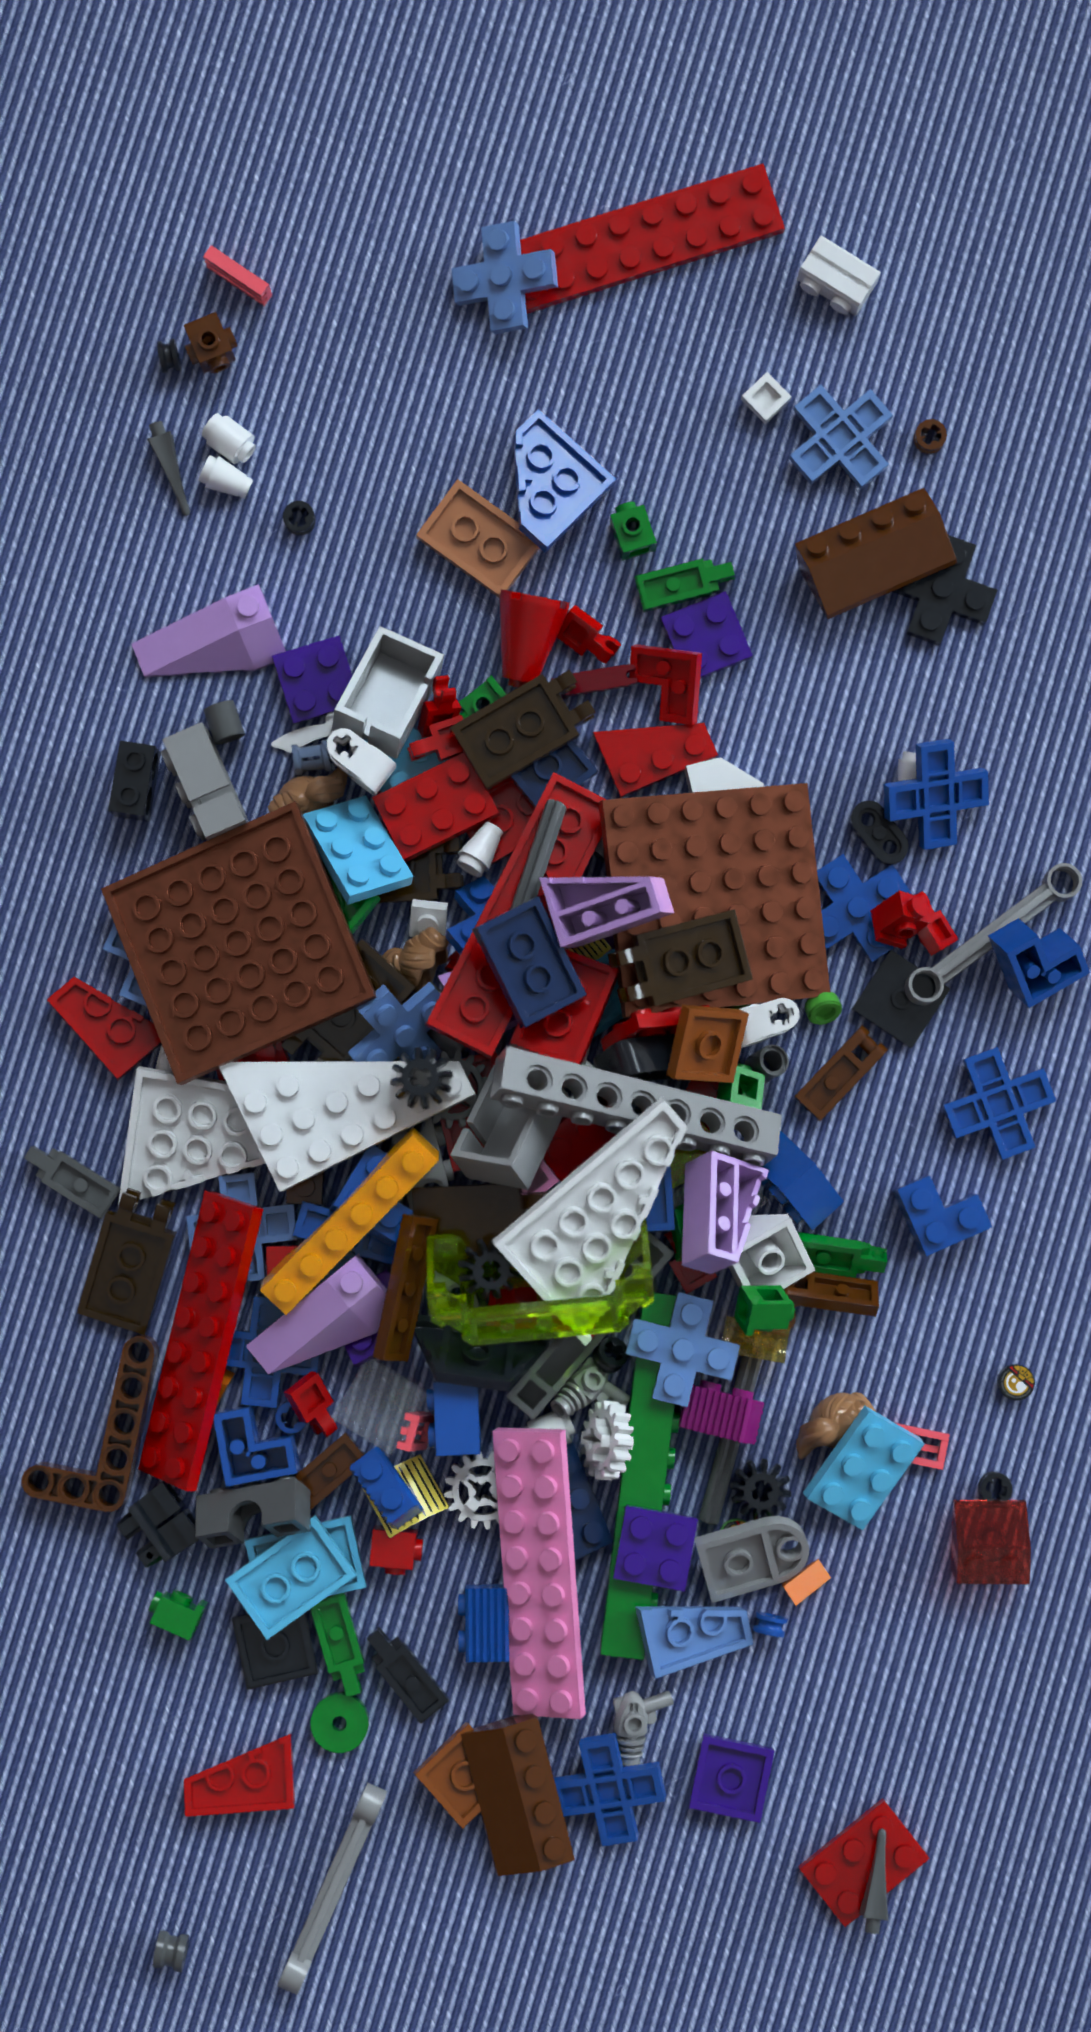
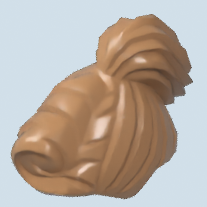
(311, 792)
(420, 957)
(830, 1421)

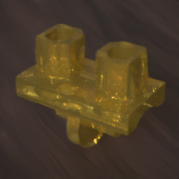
(761, 1345)

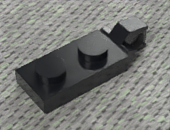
(407, 1676)

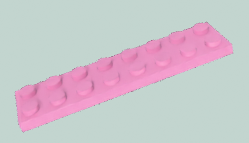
(539, 1572)

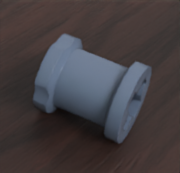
(302, 765)

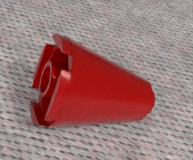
(527, 633)

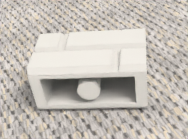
(837, 276)

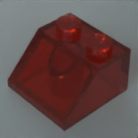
(990, 1542)

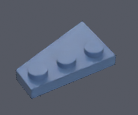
(690, 1635)

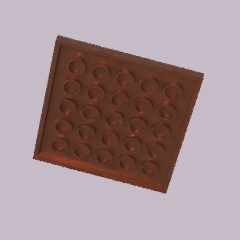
(722, 855)
(238, 943)

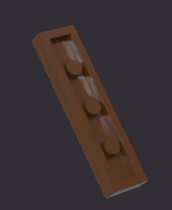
(404, 1289)

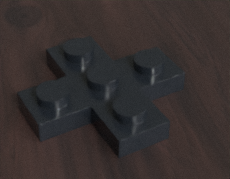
(947, 594)

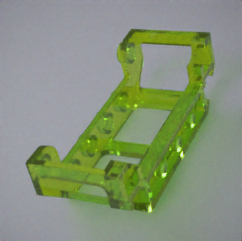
(538, 1318)

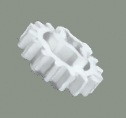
(607, 1440)
(472, 1503)

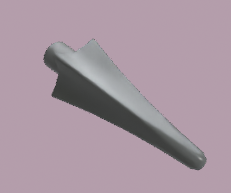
(164, 448)
(874, 1903)

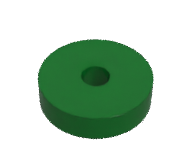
(339, 1739)

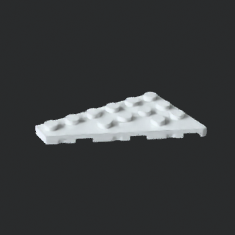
(328, 1111)
(183, 1134)
(585, 1226)

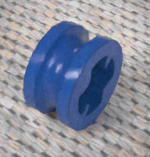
(285, 1408)
(770, 1624)

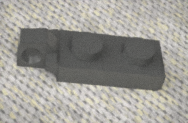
(74, 1180)

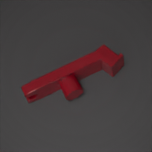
(602, 680)

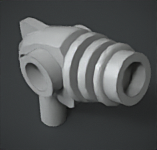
(583, 1388)
(631, 1722)

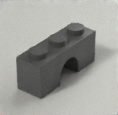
(225, 1512)

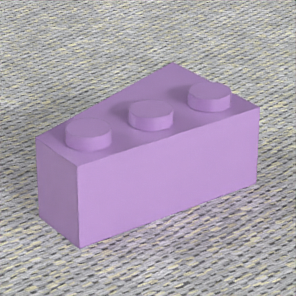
(603, 906)
(717, 1209)

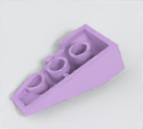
(218, 638)
(329, 1317)

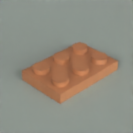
(478, 538)

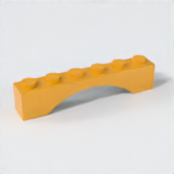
(350, 1222)

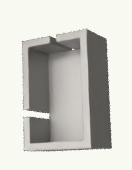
(388, 691)
(203, 782)
(512, 1141)

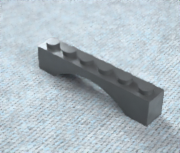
(568, 1353)

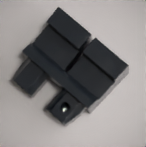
(148, 1514)

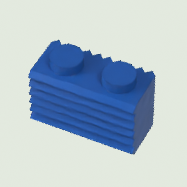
(386, 1488)
(485, 1623)

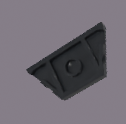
(480, 1366)

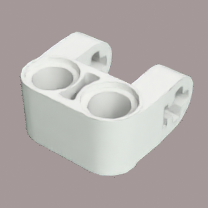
(366, 766)
(759, 1024)

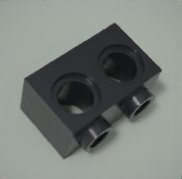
(134, 781)

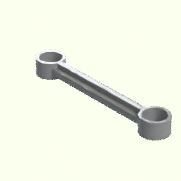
(980, 943)
(332, 1888)

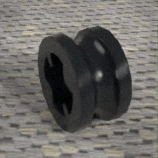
(168, 355)
(309, 519)
(610, 1364)
(1003, 1480)

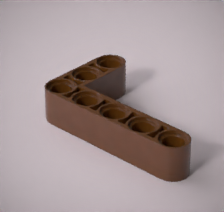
(113, 1439)

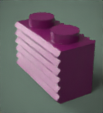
(722, 1414)

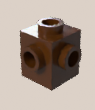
(210, 344)

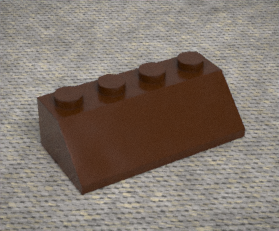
(875, 553)
(517, 1796)

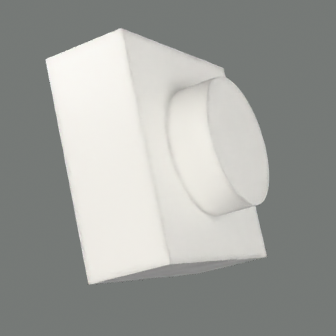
(766, 398)
(427, 914)

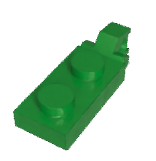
(681, 583)
(843, 1255)
(339, 1641)

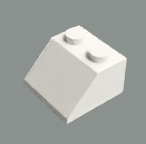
(771, 1253)

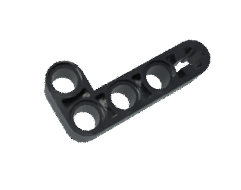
(639, 1057)

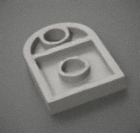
(751, 1556)

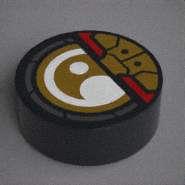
(1015, 1382)

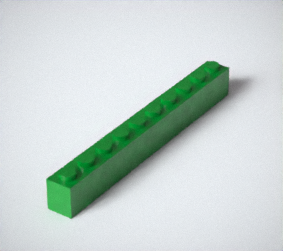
(641, 1487)

